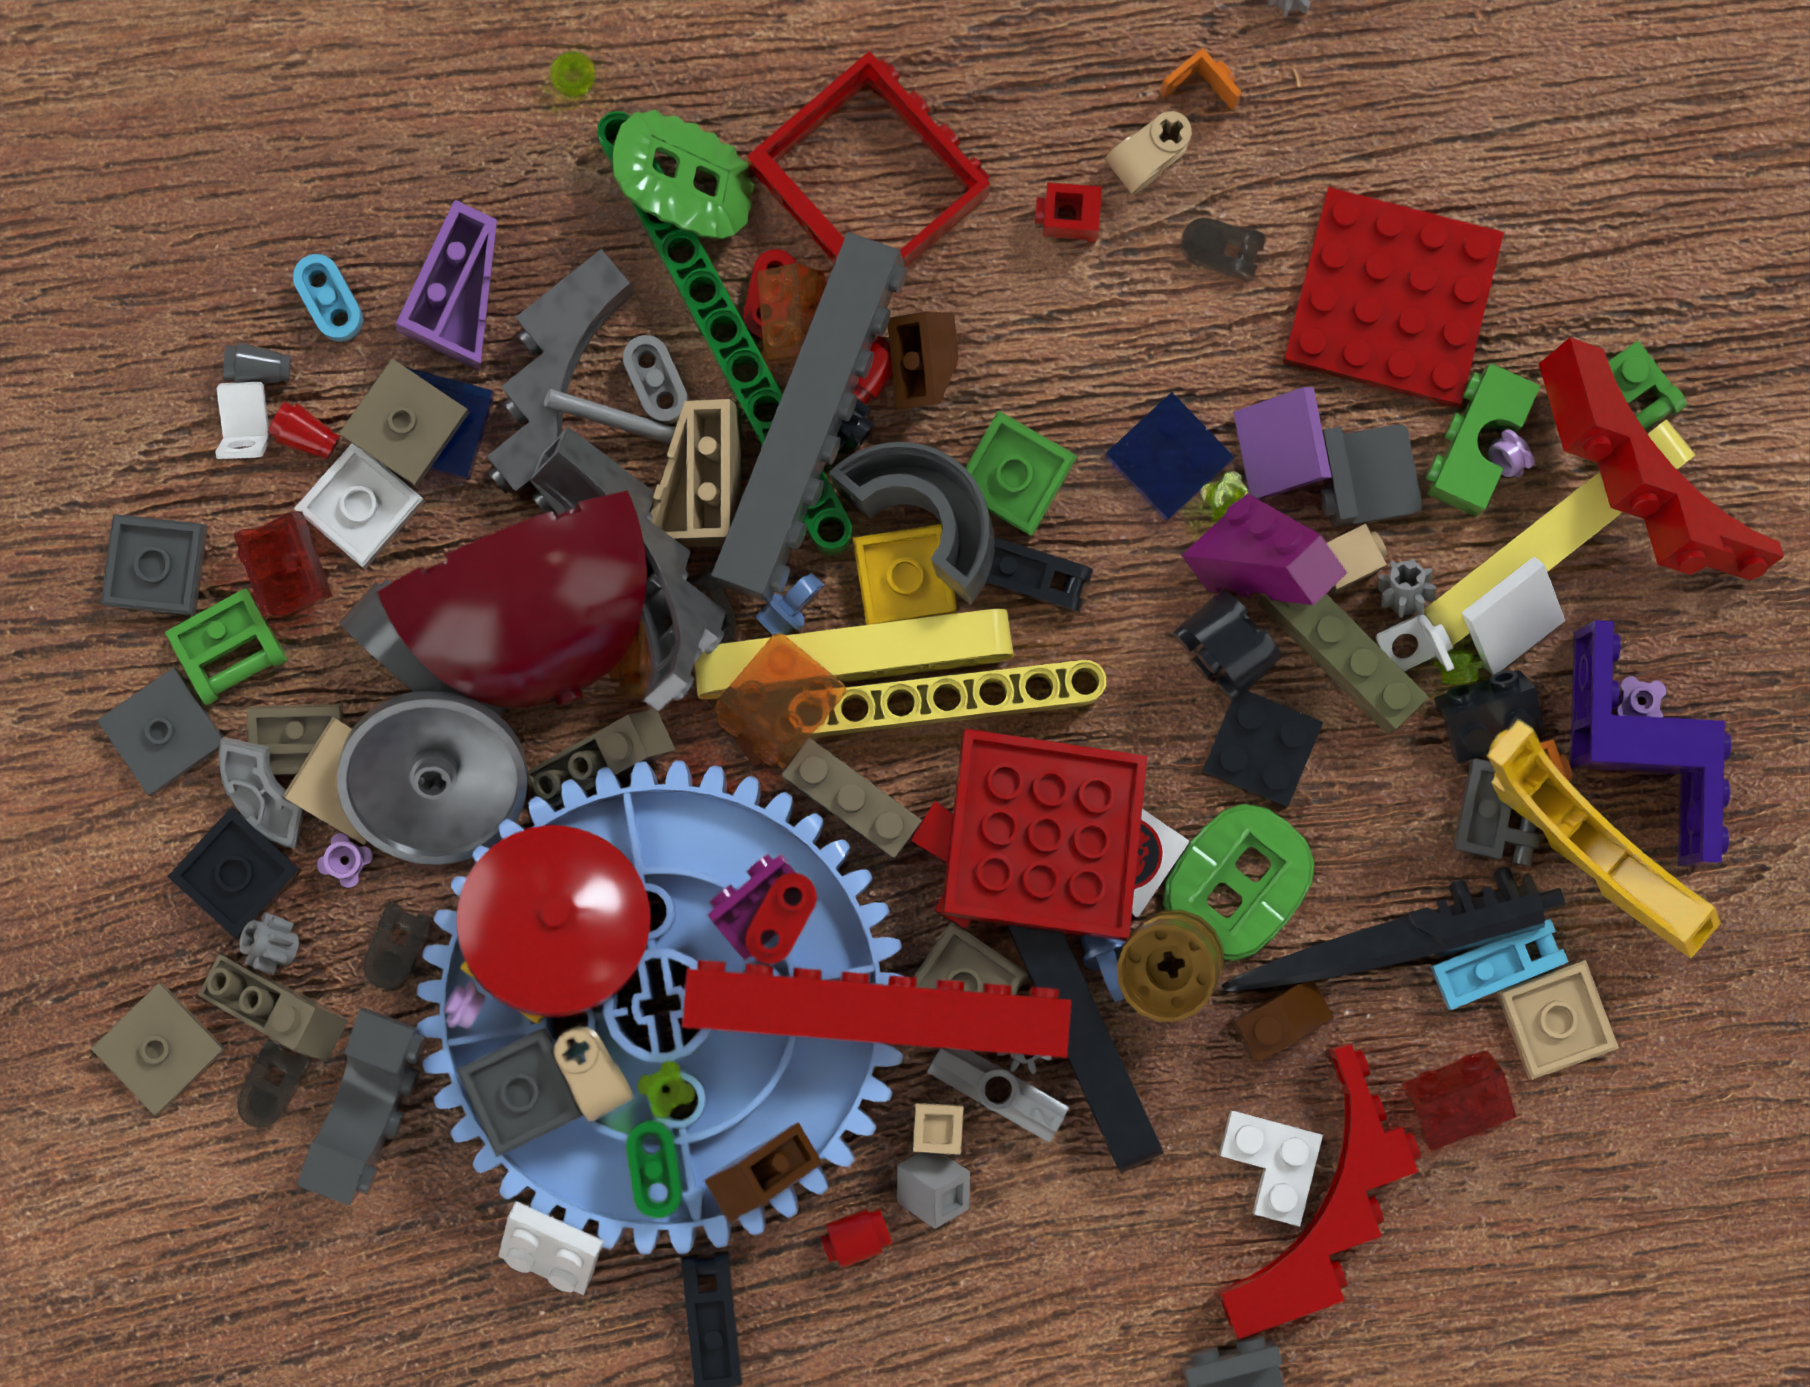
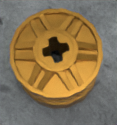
(1155, 985)

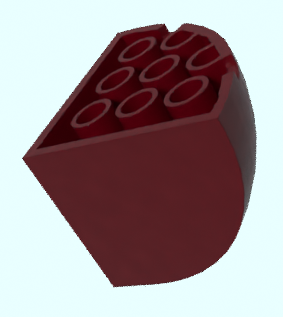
(529, 606)

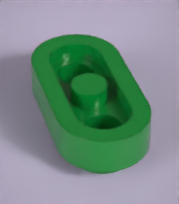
(654, 1168)

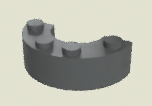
(938, 483)
(374, 631)
(365, 1107)

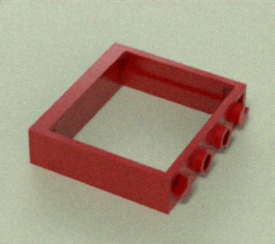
(914, 114)

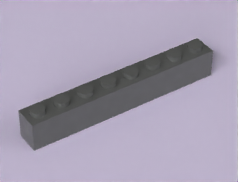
(809, 418)

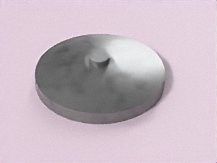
(431, 777)

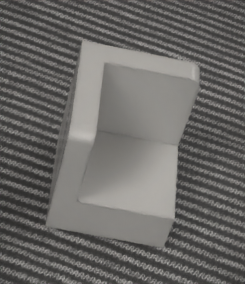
(933, 1187)

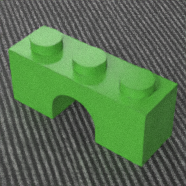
(1463, 474)

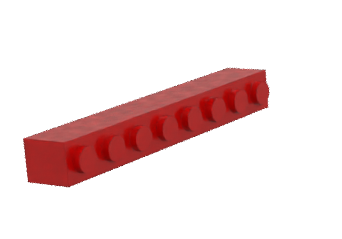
(876, 1012)

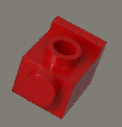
(1081, 200)

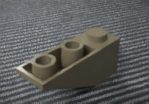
(617, 746)
(273, 1008)

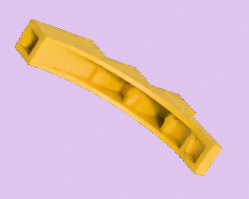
(1577, 831)

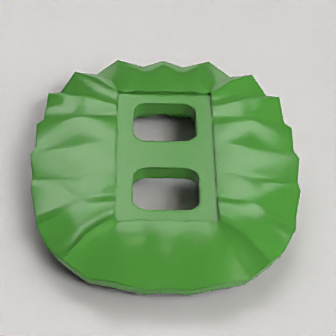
(676, 198)
(1212, 860)

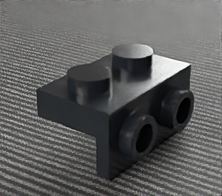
(1485, 709)

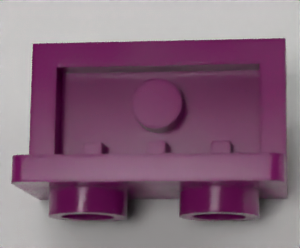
(737, 908)

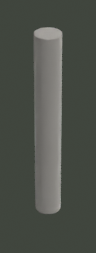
(609, 416)

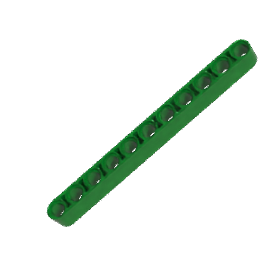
(731, 354)

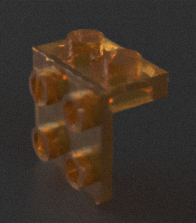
(779, 700)

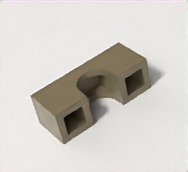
(851, 799)

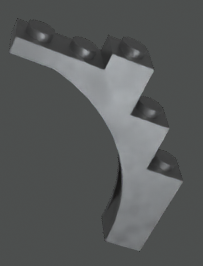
(560, 328)
(578, 472)

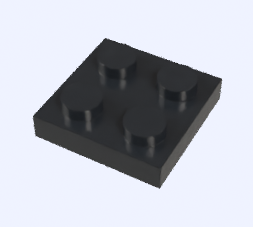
(1262, 748)
(234, 873)

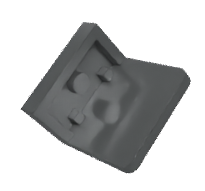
(1370, 476)
(1249, 1365)

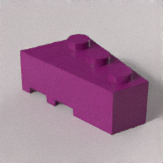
(1264, 553)

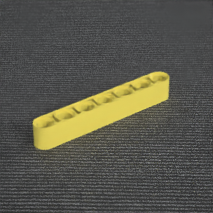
(1547, 539)
(875, 649)
(971, 705)

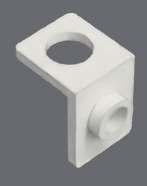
(242, 420)
(1431, 642)

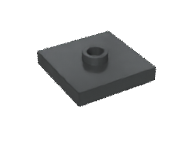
(154, 565)
(162, 731)
(519, 1092)

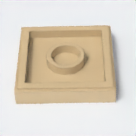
(1557, 1019)

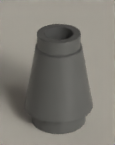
(255, 364)

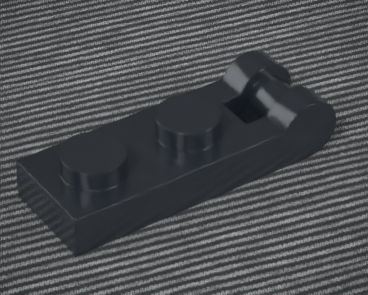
(1031, 573)
(712, 1322)

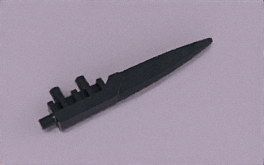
(1420, 934)

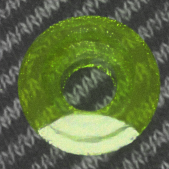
(567, 62)

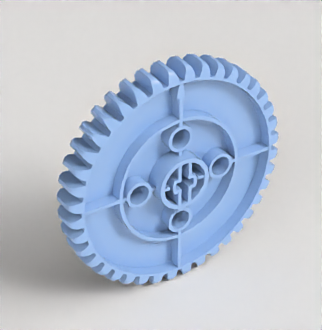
(747, 1084)

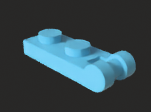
(1496, 966)

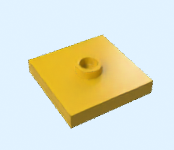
(899, 576)

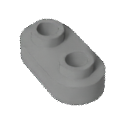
(654, 381)

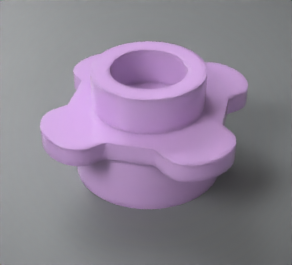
(1511, 454)
(1632, 690)
(332, 865)
(464, 1005)

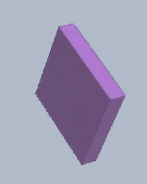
(1282, 443)

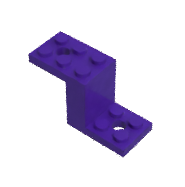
(1650, 745)

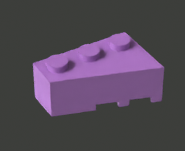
(453, 287)

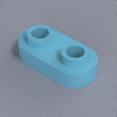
(328, 299)

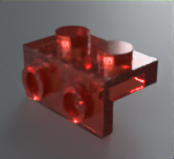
(283, 566)
(1460, 1099)

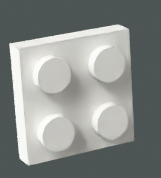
(549, 1249)

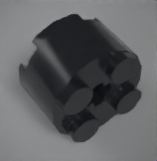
(1228, 645)

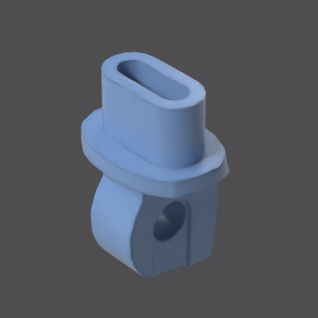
(784, 611)
(1104, 955)

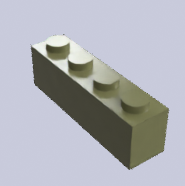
(1349, 659)

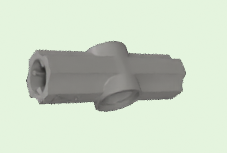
(1025, 1104)

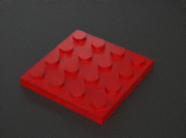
(1393, 297)
(1044, 835)

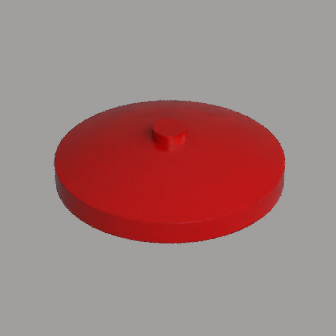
(553, 921)

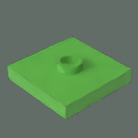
(1019, 472)

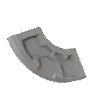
(256, 792)

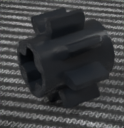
(857, 429)

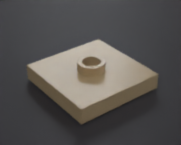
(316, 781)

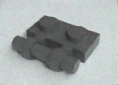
(1485, 820)

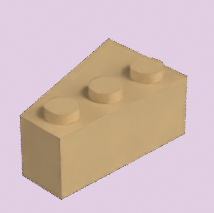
(702, 474)

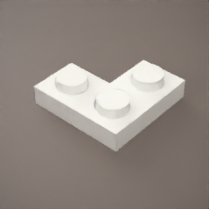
(1286, 1159)

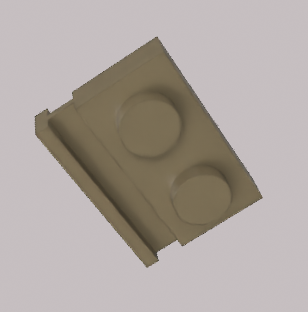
(289, 731)

